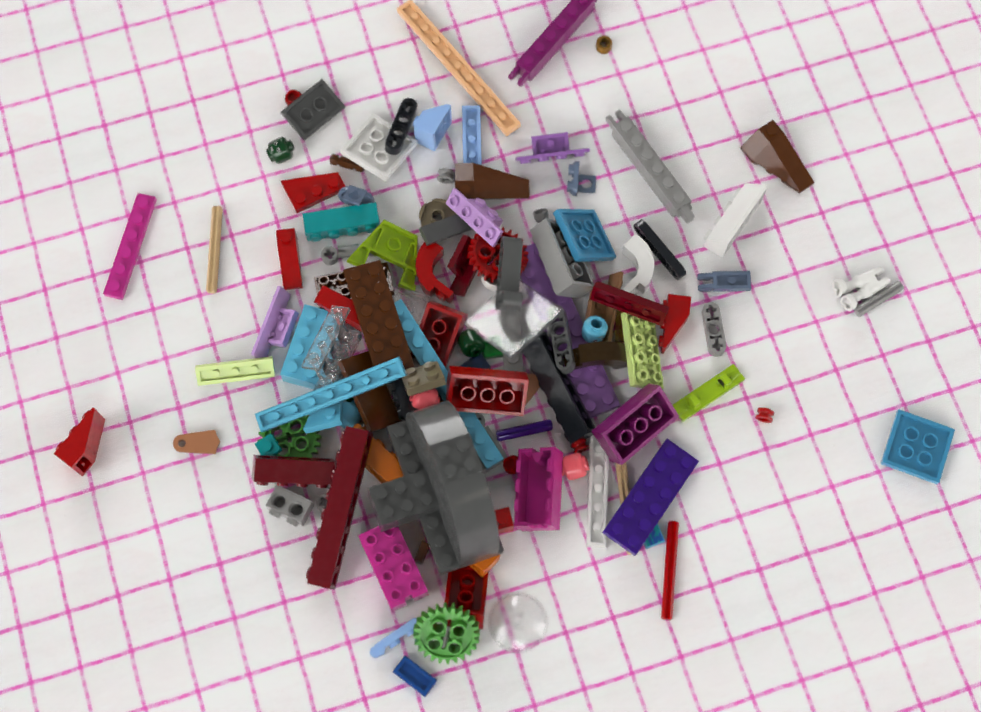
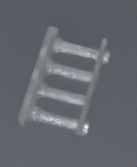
(325, 339)

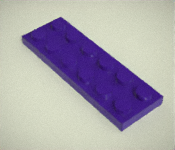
(650, 497)

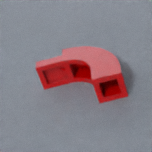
(425, 262)

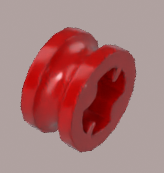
(764, 415)
(580, 446)

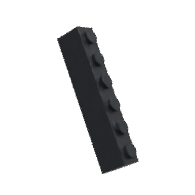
(559, 390)

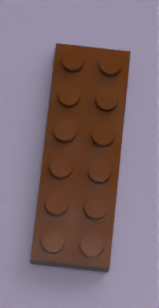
(377, 314)

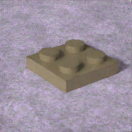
(423, 378)

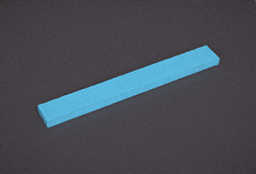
(330, 394)

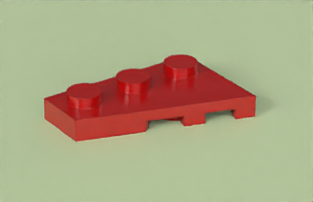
(312, 190)

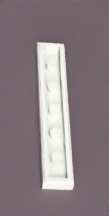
(597, 495)

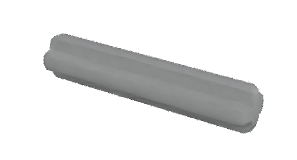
(878, 298)

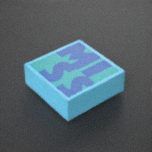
(655, 538)

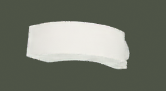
(642, 257)

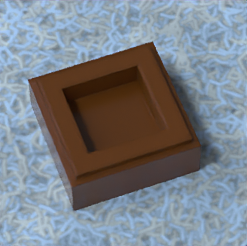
(422, 553)

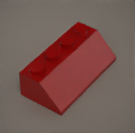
(487, 390)

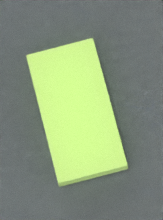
(641, 351)

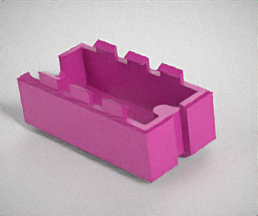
(538, 489)
(393, 566)

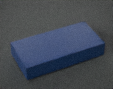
(415, 676)

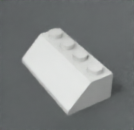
(734, 219)

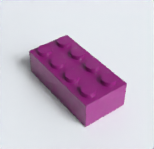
(635, 423)

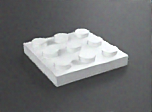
(368, 148)

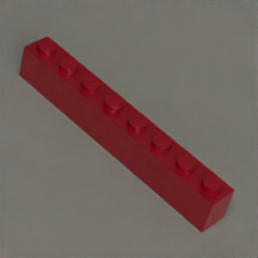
(340, 508)

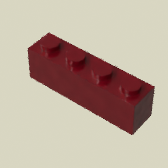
(292, 470)

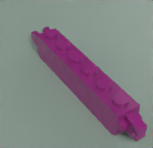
(552, 40)

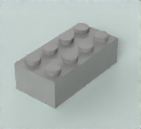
(566, 275)

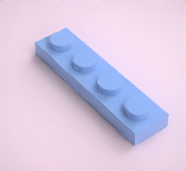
(471, 134)

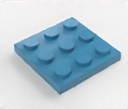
(584, 235)
(917, 446)

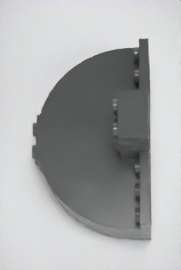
(440, 488)

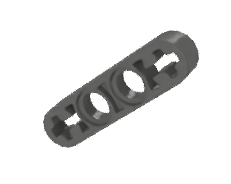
(564, 338)

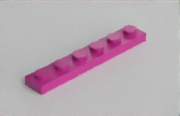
(130, 246)

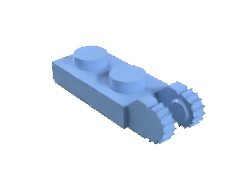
(392, 639)

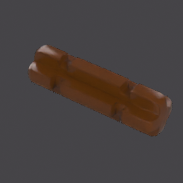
(344, 162)

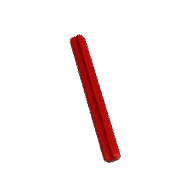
(670, 570)

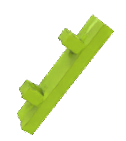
(708, 392)

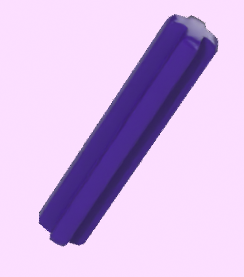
(524, 430)

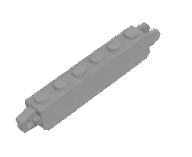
(651, 167)

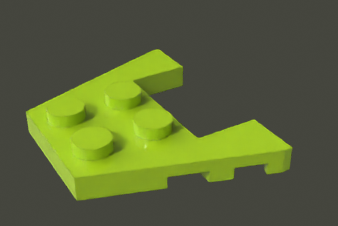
(394, 246)

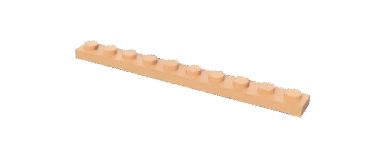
(459, 68)

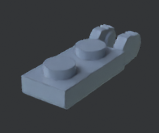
(725, 281)

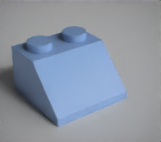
(432, 126)

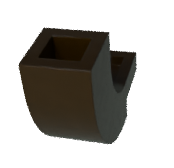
(600, 353)

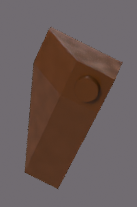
(775, 153)

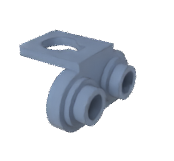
(573, 186)
(355, 196)

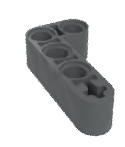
(509, 269)

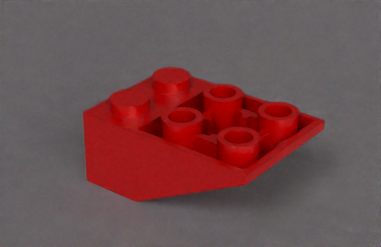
(82, 444)

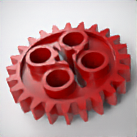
(479, 246)

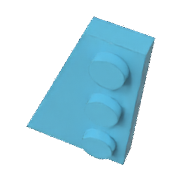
(325, 418)

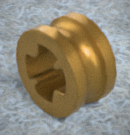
(604, 39)

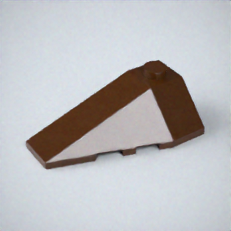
(487, 183)

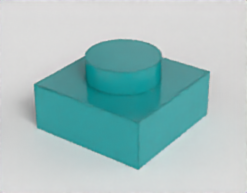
(268, 446)

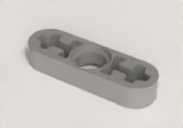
(720, 341)

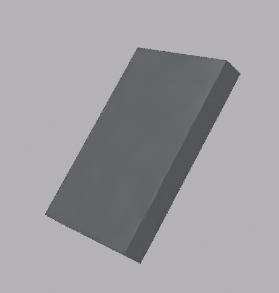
(313, 109)

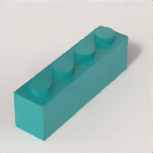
(341, 222)

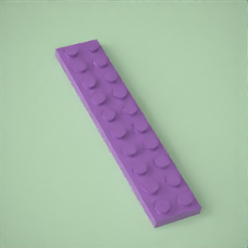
(589, 381)

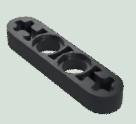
(401, 126)
(660, 249)

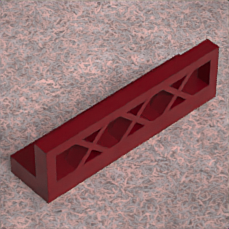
(629, 303)

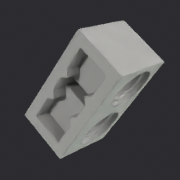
(292, 501)

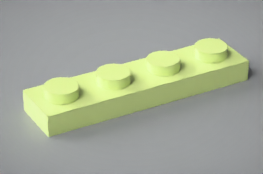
(235, 371)

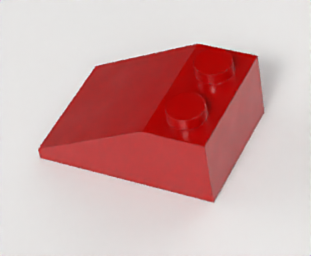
(442, 328)
(467, 589)

